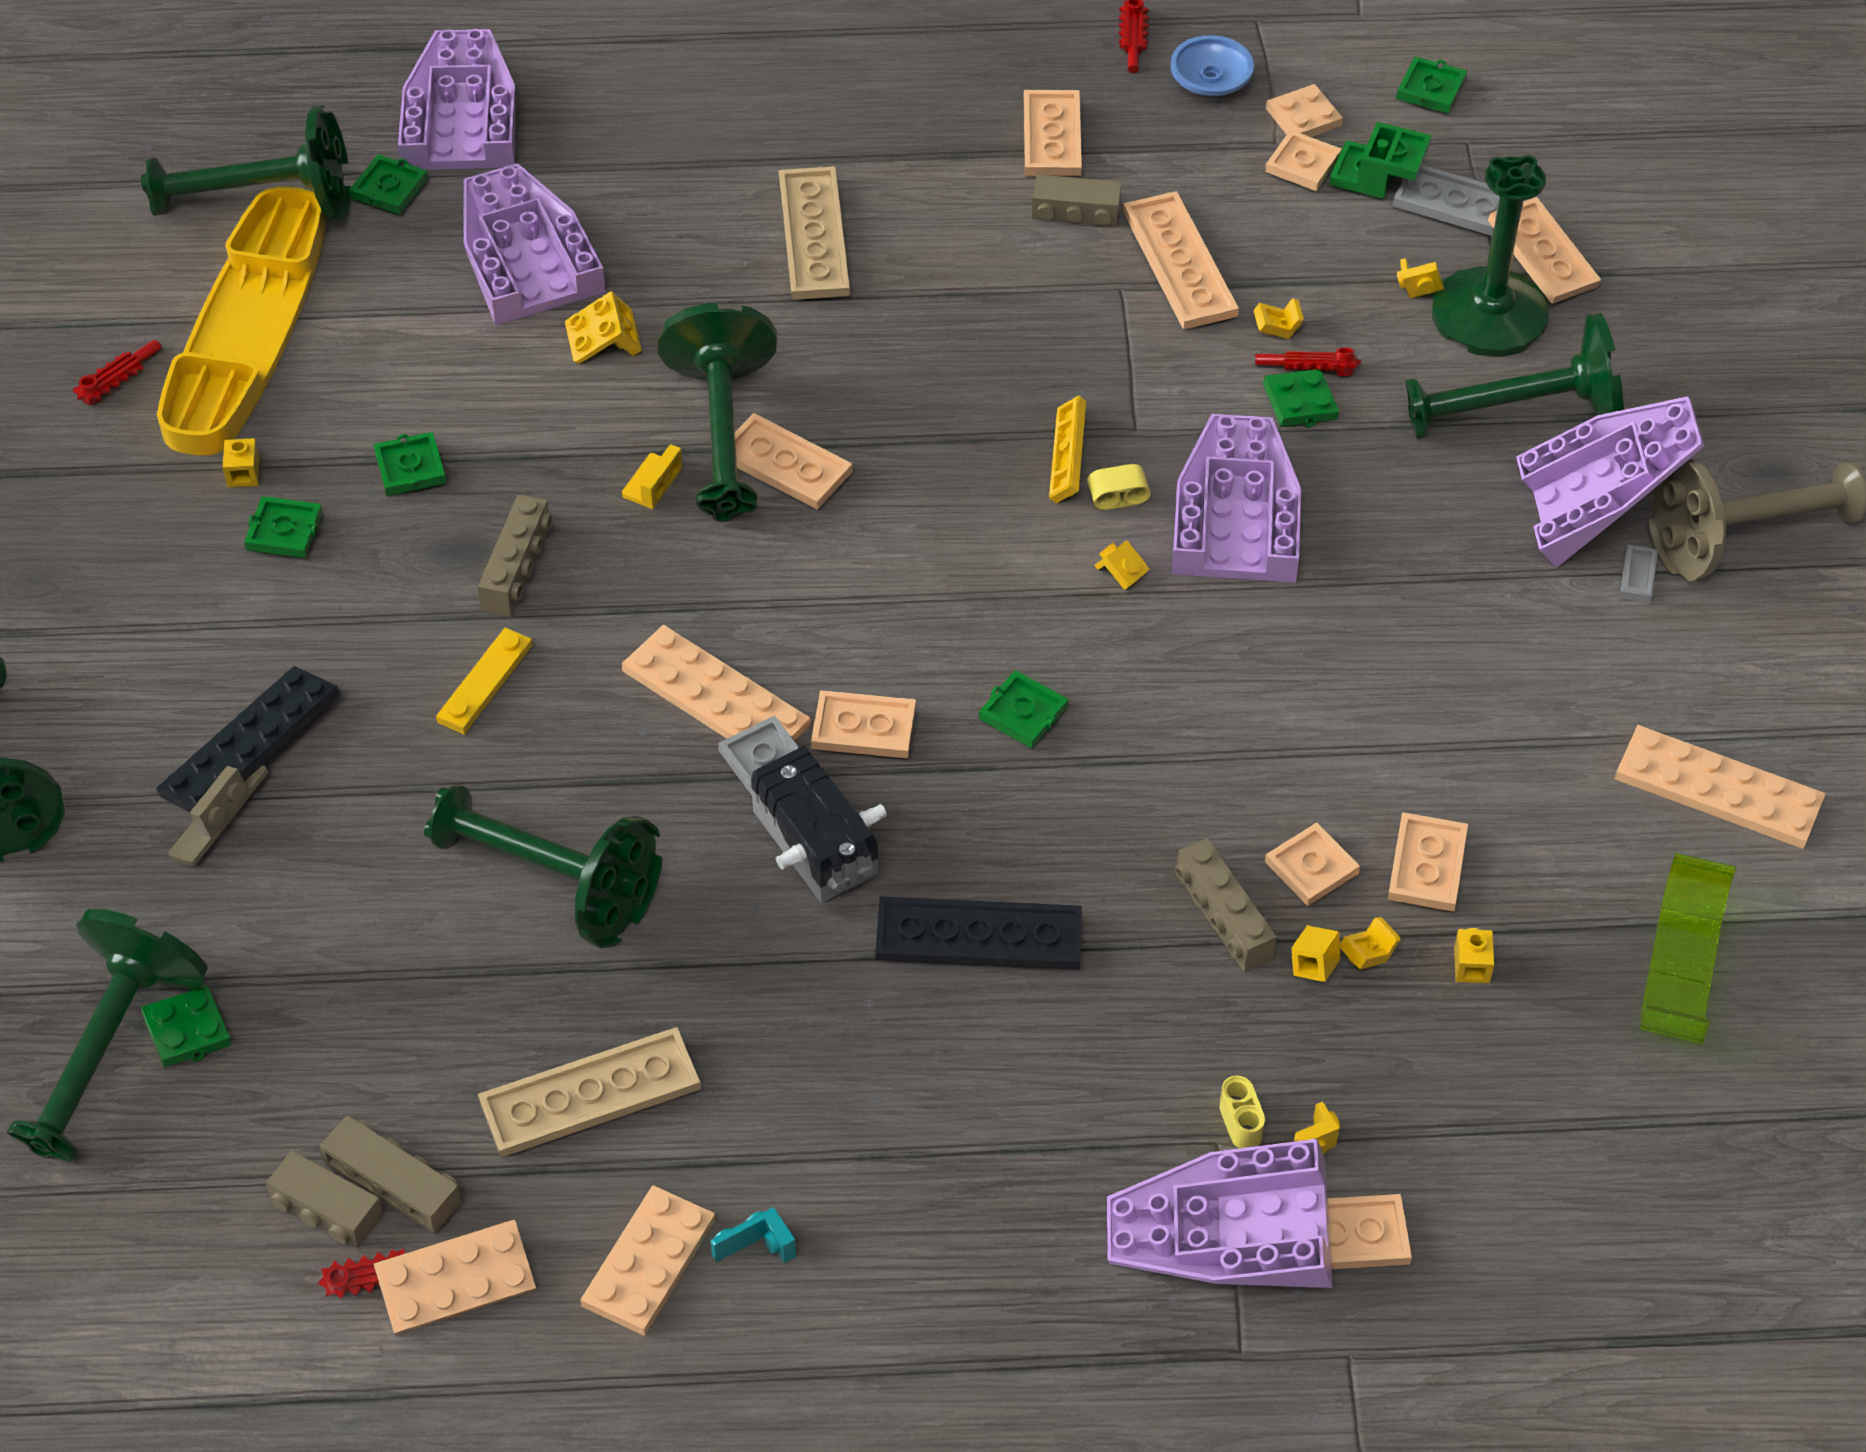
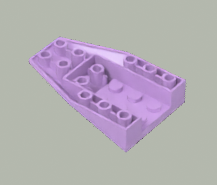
(458, 105)
(526, 245)
(1604, 469)
(1238, 504)
(1230, 1218)

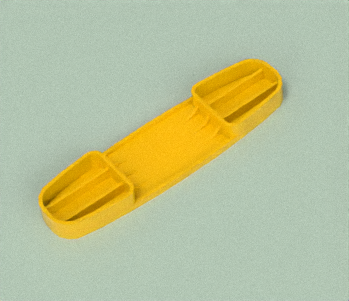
(243, 322)

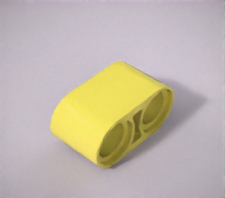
(1118, 487)
(1242, 1112)

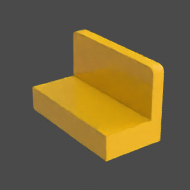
(654, 477)

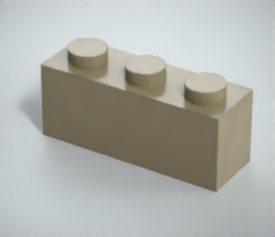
(1076, 200)
(324, 1200)

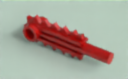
(1133, 31)
(1341, 361)
(95, 385)
(353, 1275)

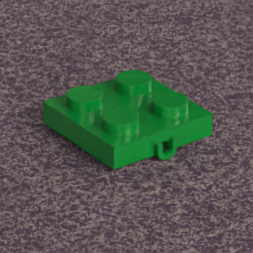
(1430, 85)
(388, 184)
(1301, 397)
(409, 463)
(283, 527)
(1023, 709)
(185, 1026)

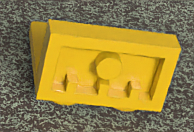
(600, 325)

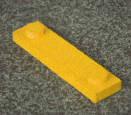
(1067, 449)
(484, 681)

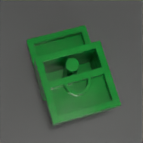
(1387, 154)

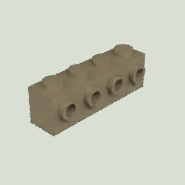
(514, 555)
(1225, 905)
(391, 1173)

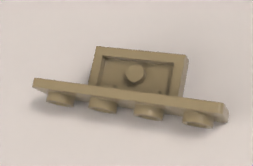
(214, 813)

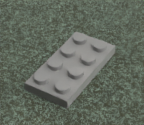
(1448, 199)

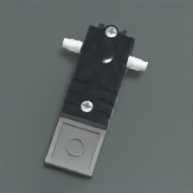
(804, 810)

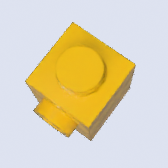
(241, 462)
(1316, 953)
(1473, 955)

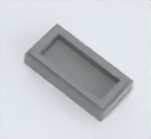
(1638, 573)

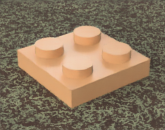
(1304, 112)
(1303, 160)
(1312, 864)

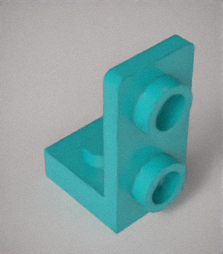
(758, 1226)

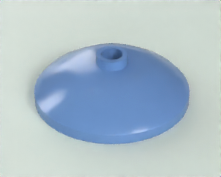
(1212, 65)

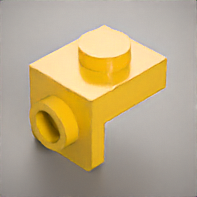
(1420, 279)
(1279, 321)
(1123, 563)
(1371, 946)
(1325, 1128)

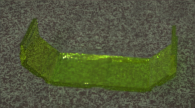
(1685, 948)

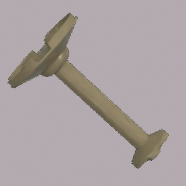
(1692, 517)

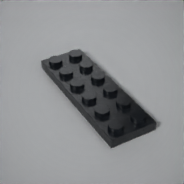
(252, 735)
(979, 932)

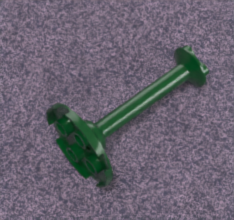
(315, 164)
(1490, 305)
(718, 348)
(1588, 376)
(28, 802)
(613, 880)
(135, 962)

